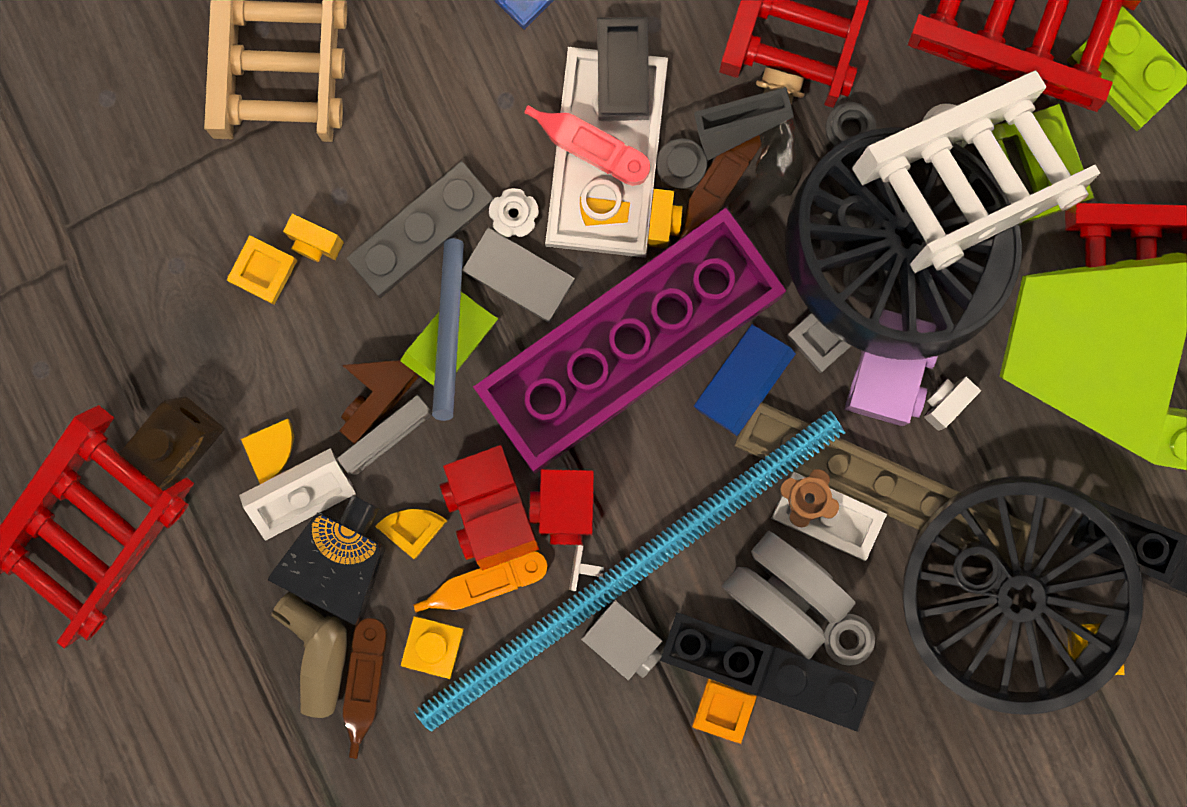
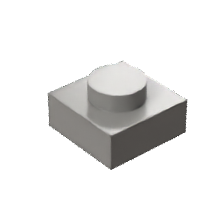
(817, 343)

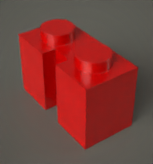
(490, 508)

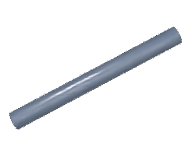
(448, 330)

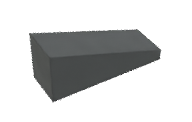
(741, 120)

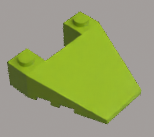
(1107, 350)

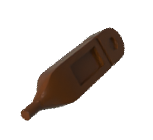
(718, 184)
(364, 680)

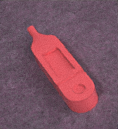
(594, 146)

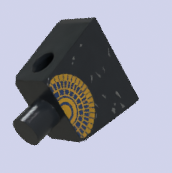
(334, 562)

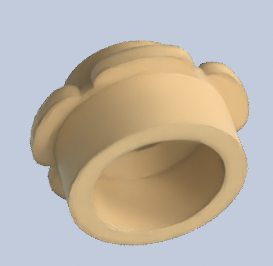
(776, 79)

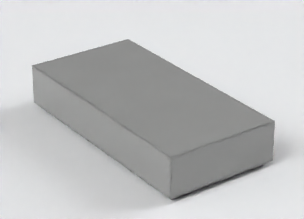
(518, 275)
(385, 436)

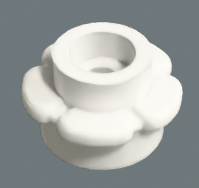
(513, 199)

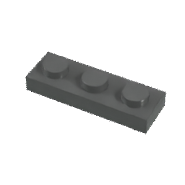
(420, 229)

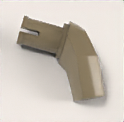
(323, 653)

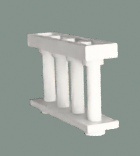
(974, 123)

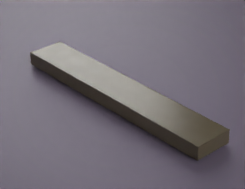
(878, 482)

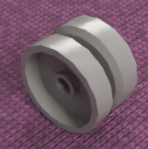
(793, 588)

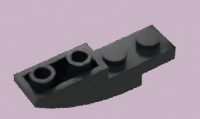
(1157, 548)
(768, 671)

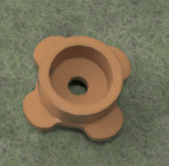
(823, 502)

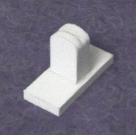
(579, 568)

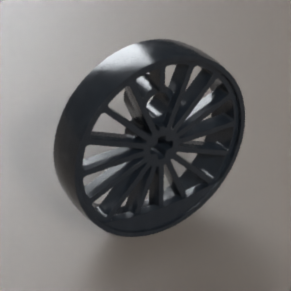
(885, 228)
(1105, 648)

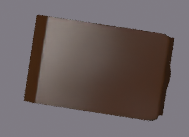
(389, 384)

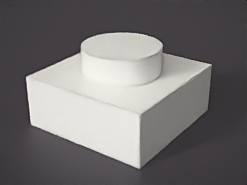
(950, 401)

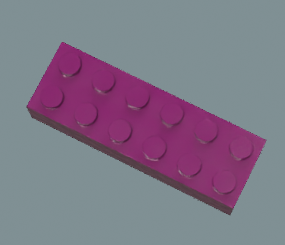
(630, 340)

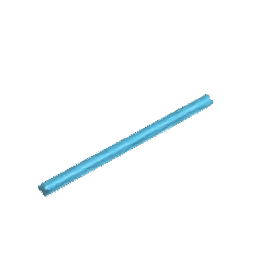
(618, 581)

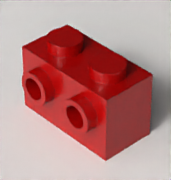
(564, 505)

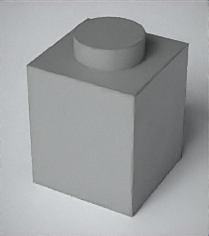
(624, 641)

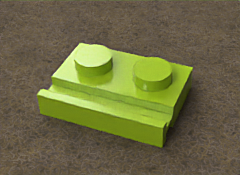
(1140, 70)

